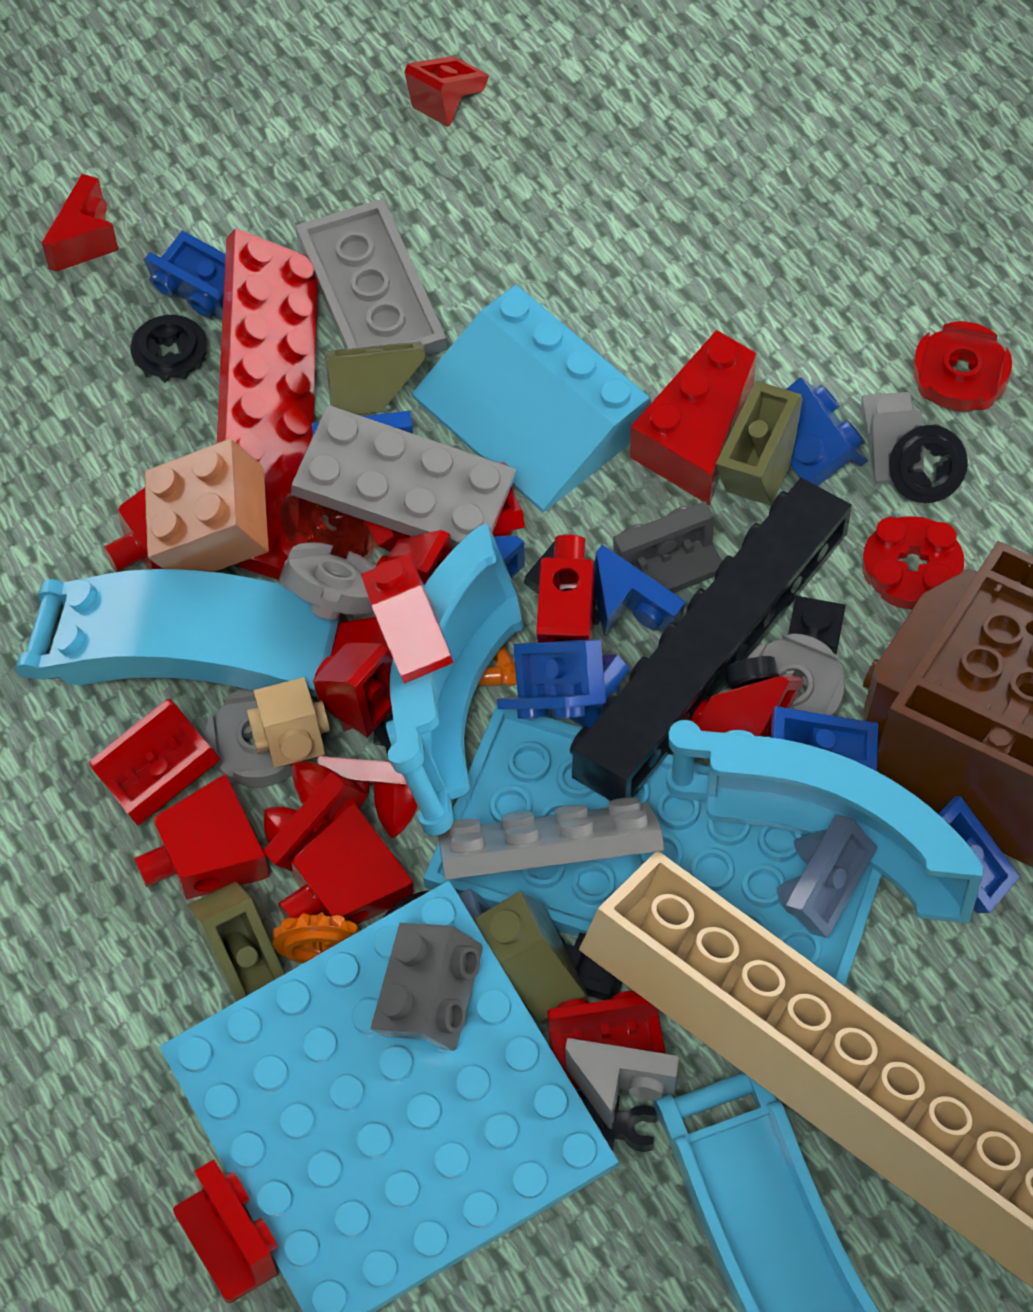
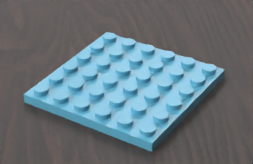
(381, 1149)

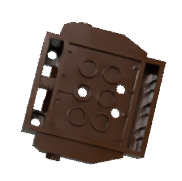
(960, 698)

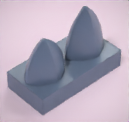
(833, 870)

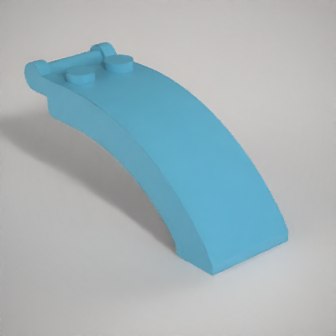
(177, 628)
(427, 732)
(802, 791)
(760, 1204)

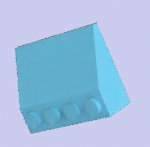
(532, 397)

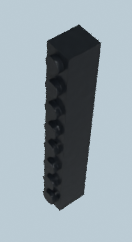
(716, 631)

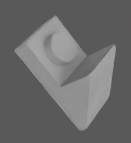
(884, 420)
(607, 1068)

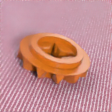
(310, 935)

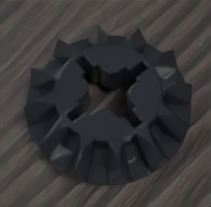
(166, 331)
(947, 472)

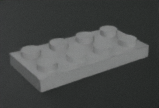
(369, 279)
(399, 478)
(550, 840)

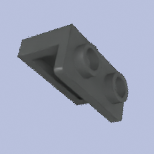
(673, 548)
(427, 984)

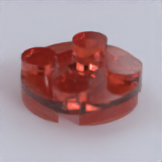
(304, 524)

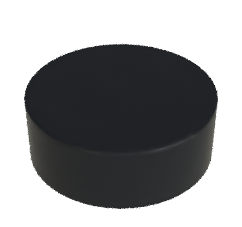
(750, 671)

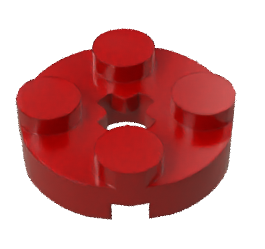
(956, 389)
(907, 535)

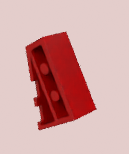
(694, 416)

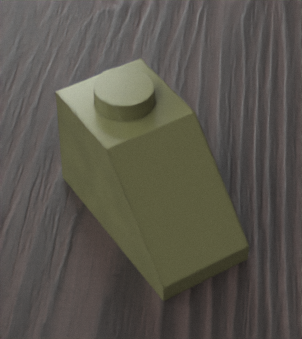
(369, 377)
(761, 443)
(236, 940)
(531, 953)

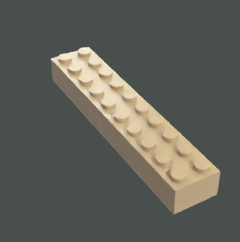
(824, 1054)

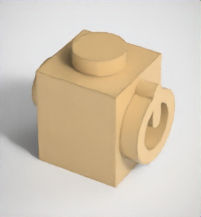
(288, 722)

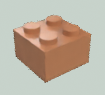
(206, 509)

